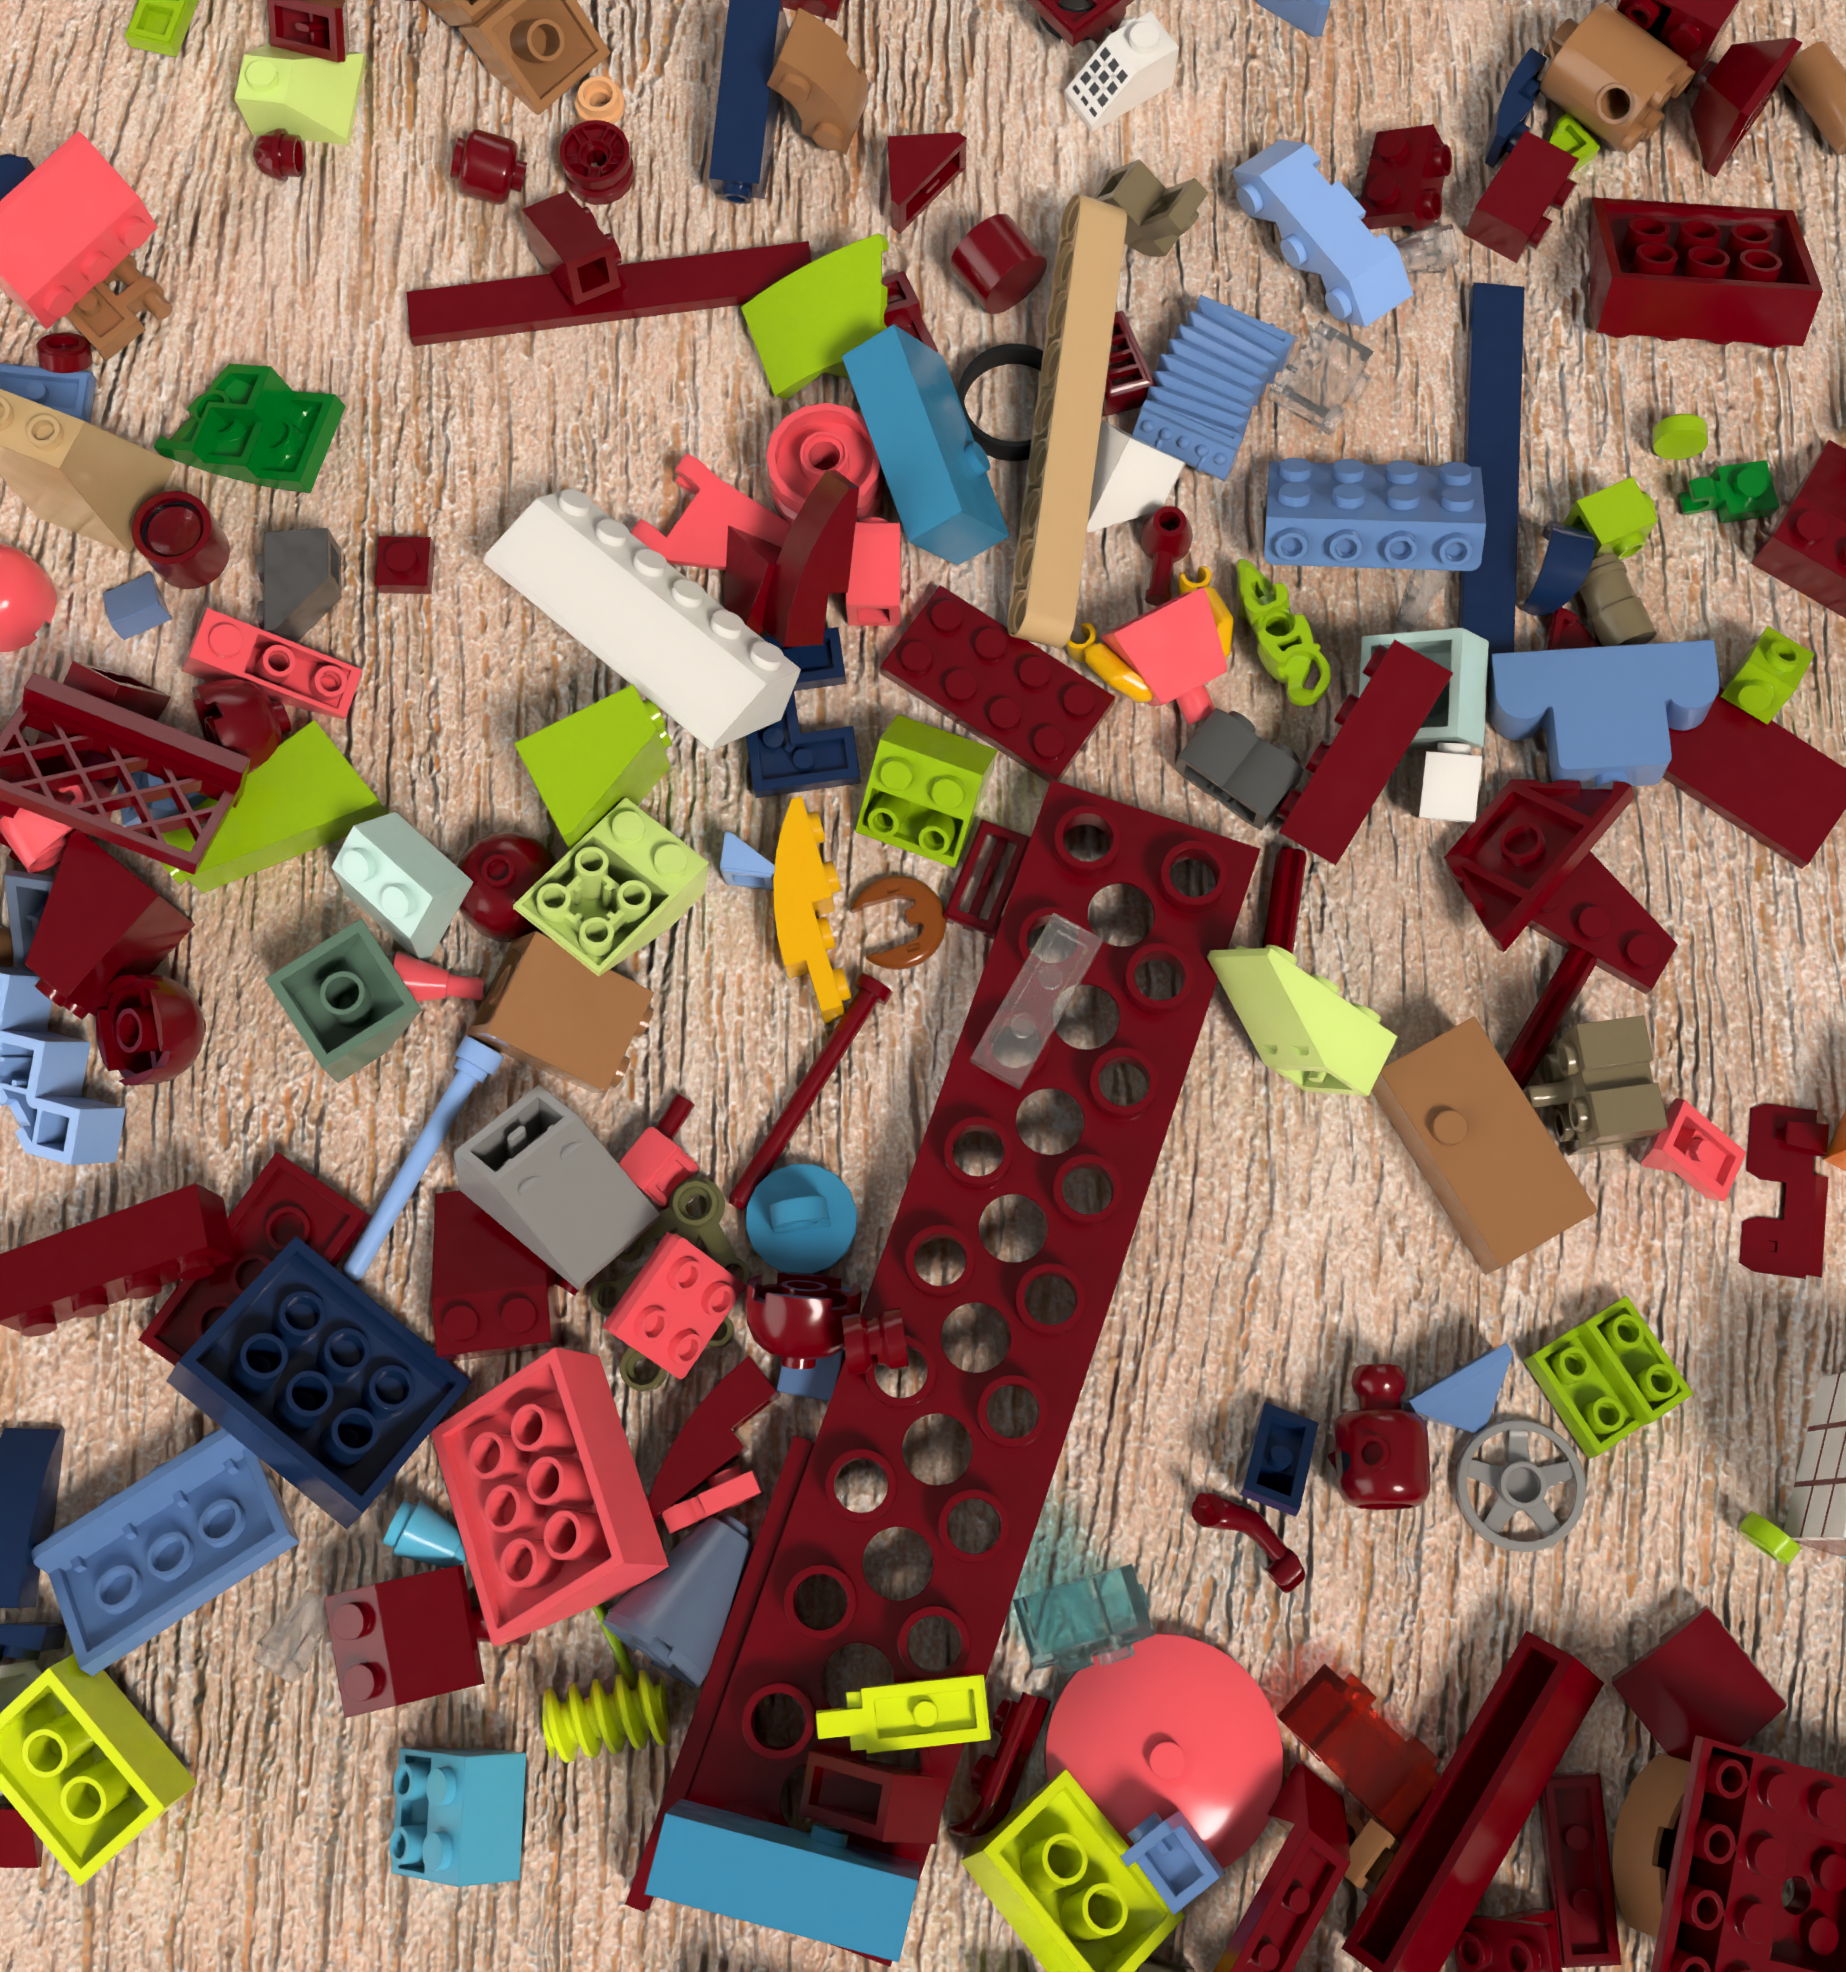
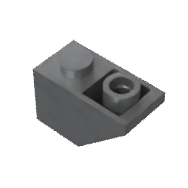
(299, 580)

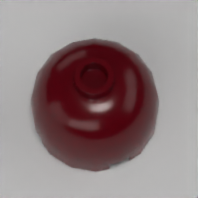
(241, 718)
(502, 872)
(149, 1029)
(800, 1316)

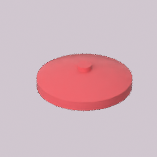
(1169, 1736)

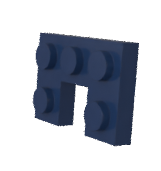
(799, 762)

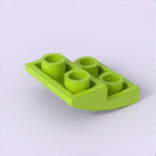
(1608, 1377)

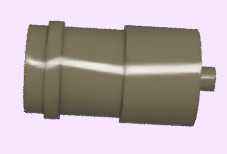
(1613, 605)

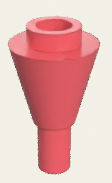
(434, 983)

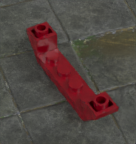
(1298, 1881)

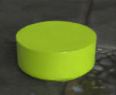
(1680, 436)
(1769, 1538)

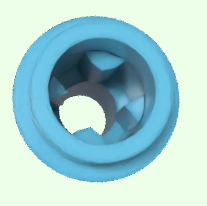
(424, 1536)

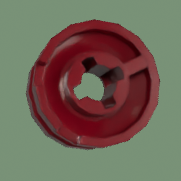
(610, 149)

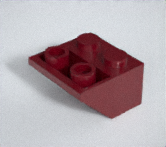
(1683, 26)

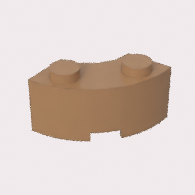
(820, 82)
(1647, 1841)

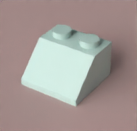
(1461, 706)
(401, 882)

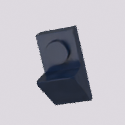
(1278, 1459)

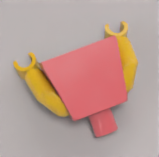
(1166, 650)

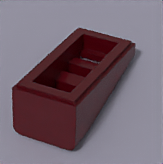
(1132, 393)

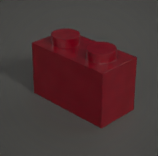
(1521, 197)

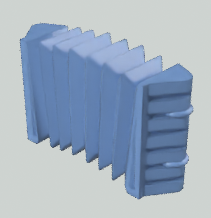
(1210, 385)

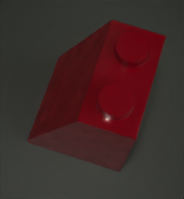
(98, 928)

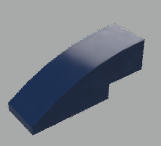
(27, 1507)

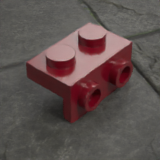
(1405, 178)

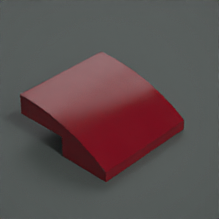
(1698, 1686)

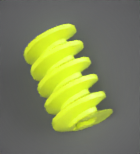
(606, 1717)

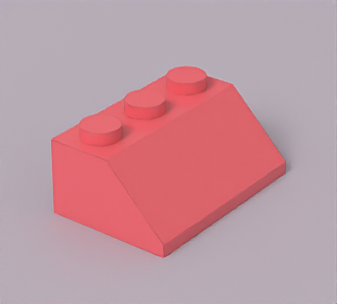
(67, 230)

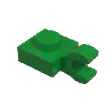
(1735, 490)

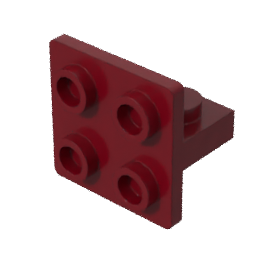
(1510, 1943)

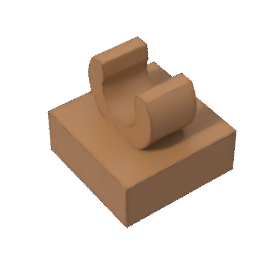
(1369, 1853)

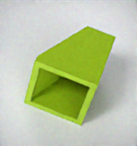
(597, 760)

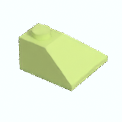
(300, 93)

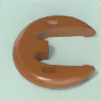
(925, 913)

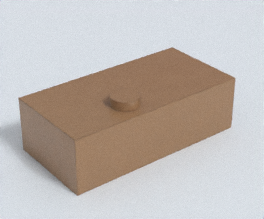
(1481, 1146)

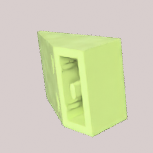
(616, 889)
(1303, 1022)

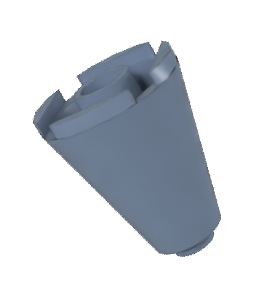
(685, 1607)

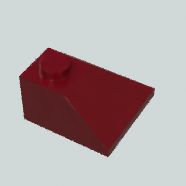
(1736, 94)

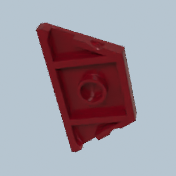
(1528, 848)

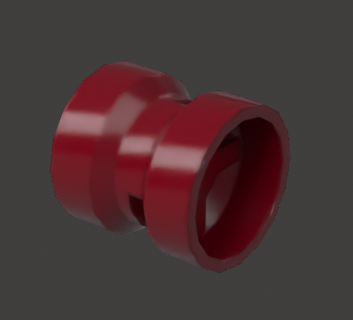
(875, 1341)

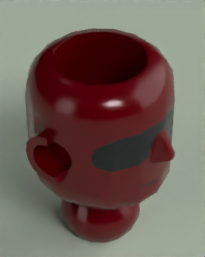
(1380, 1447)

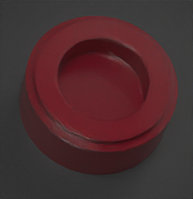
(64, 353)

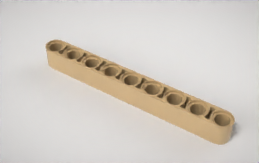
(1067, 422)

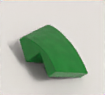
(257, 430)

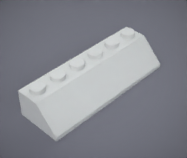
(644, 618)

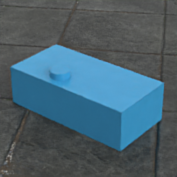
(925, 446)
(785, 1878)

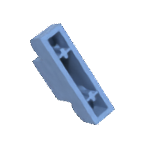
(1604, 705)

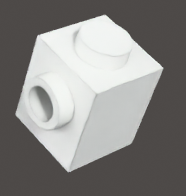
(1450, 784)

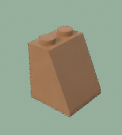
(561, 1014)

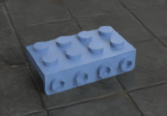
(1375, 515)
(164, 1548)

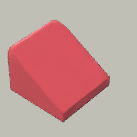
(657, 1166)

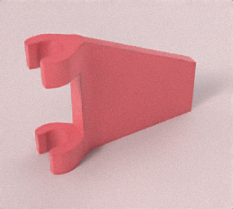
(702, 530)

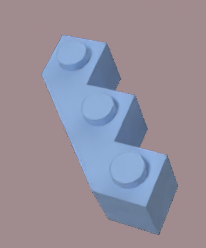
(1323, 231)
(45, 1081)

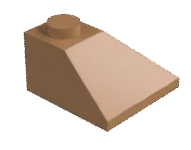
(536, 47)

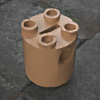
(1612, 76)

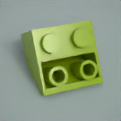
(925, 790)

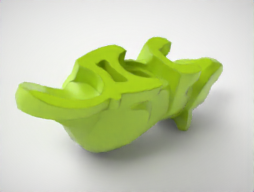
(1282, 638)

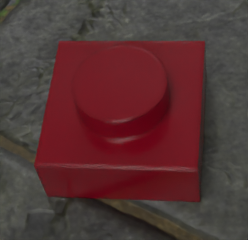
(405, 565)

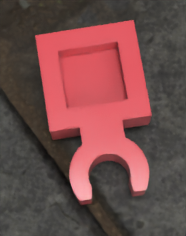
(725, 1492)

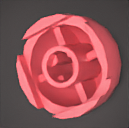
(25, 598)

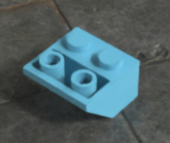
(458, 1815)

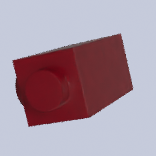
(573, 247)

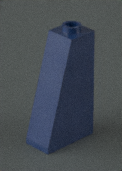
(745, 104)

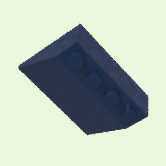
(319, 1382)

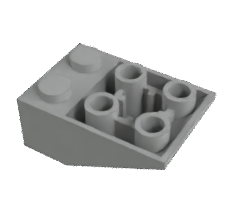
(554, 1186)

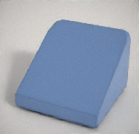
(136, 606)

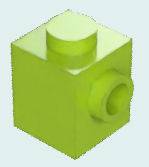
(1616, 518)
(1767, 675)

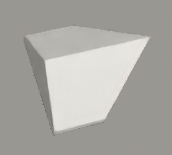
(1129, 478)

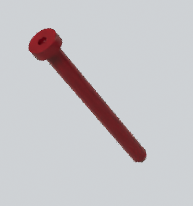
(869, 994)

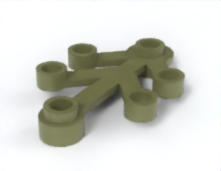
(690, 1228)

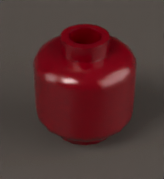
(487, 167)

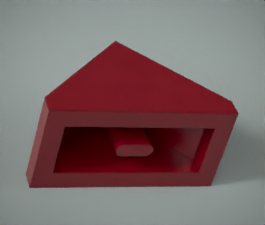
(310, 27)
(920, 171)

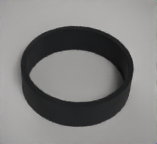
(991, 358)

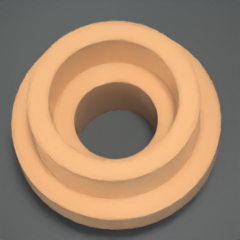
(597, 91)

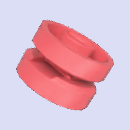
(817, 441)

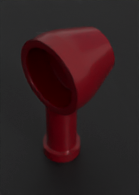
(1164, 549)

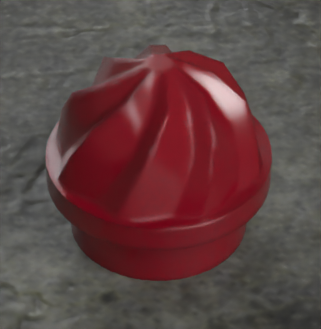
(279, 154)

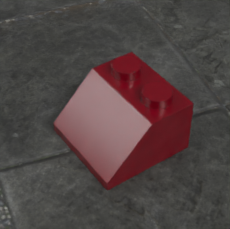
(403, 1640)

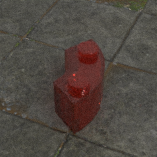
(1373, 1761)

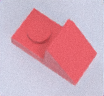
(1695, 1151)

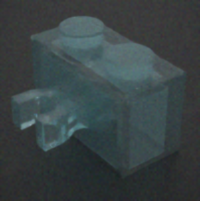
(1085, 1619)

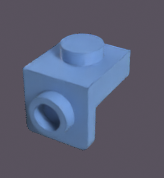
(1173, 1859)

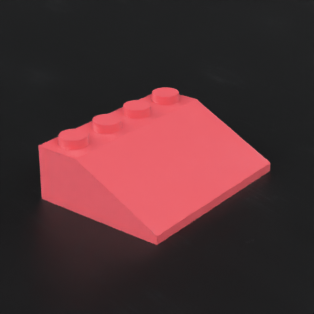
(547, 1496)

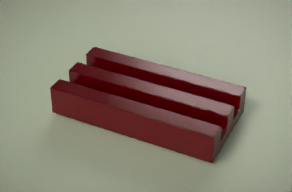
(971, 919)

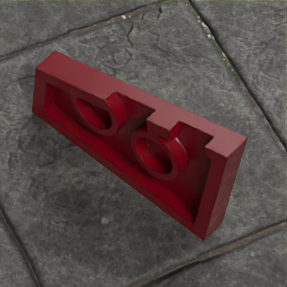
(1607, 921)

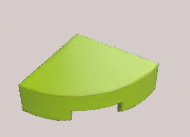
(1574, 139)

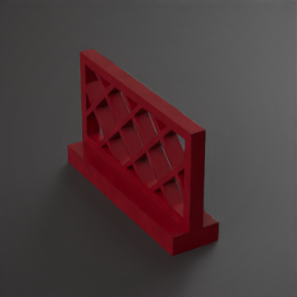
(131, 745)

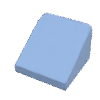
(744, 866)

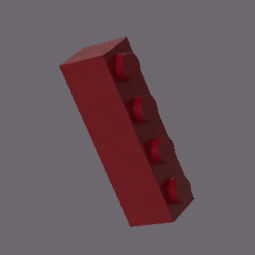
(1364, 752)
(113, 1260)

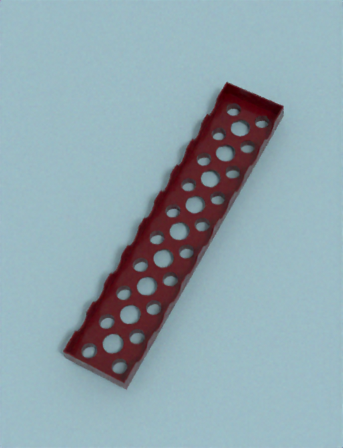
(1046, 1360)

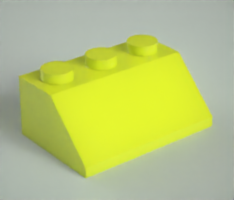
(85, 1767)
(1064, 1886)

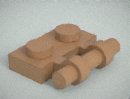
(110, 319)

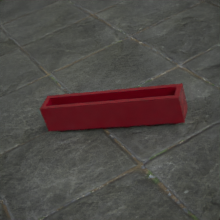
(1475, 1811)

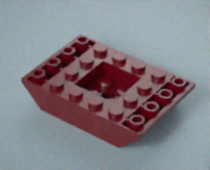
(1738, 1840)

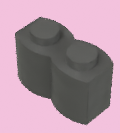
(1240, 767)

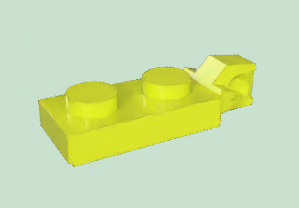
(910, 1715)

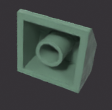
(345, 1000)

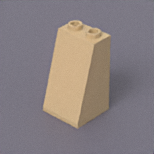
(76, 471)

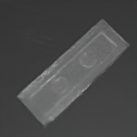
(1036, 1001)

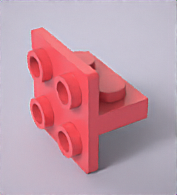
(674, 1305)

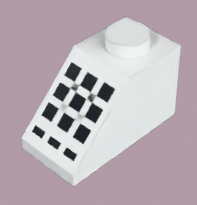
(1124, 72)

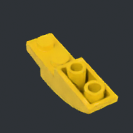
(801, 893)

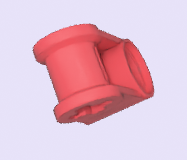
(40, 840)

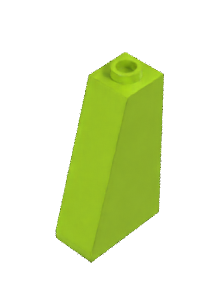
(288, 808)

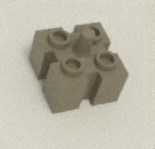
(1603, 1086)

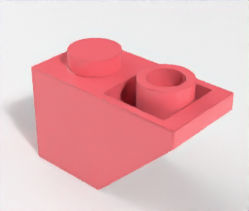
(875, 574)

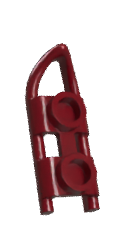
(1000, 1776)

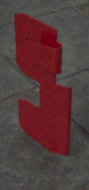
(1788, 1159)

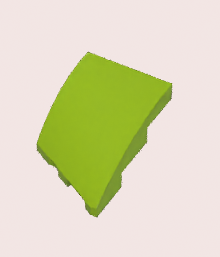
(819, 315)

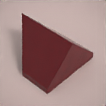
(748, 576)

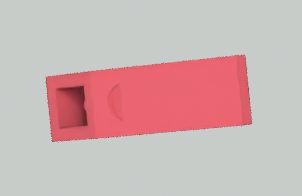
(280, 667)

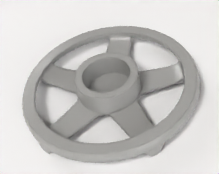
(1519, 1485)

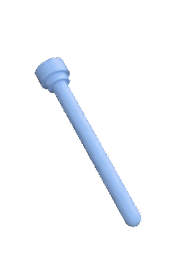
(473, 1065)

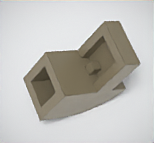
(1153, 213)

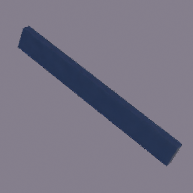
(1493, 444)

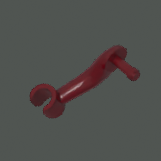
(1220, 1513)

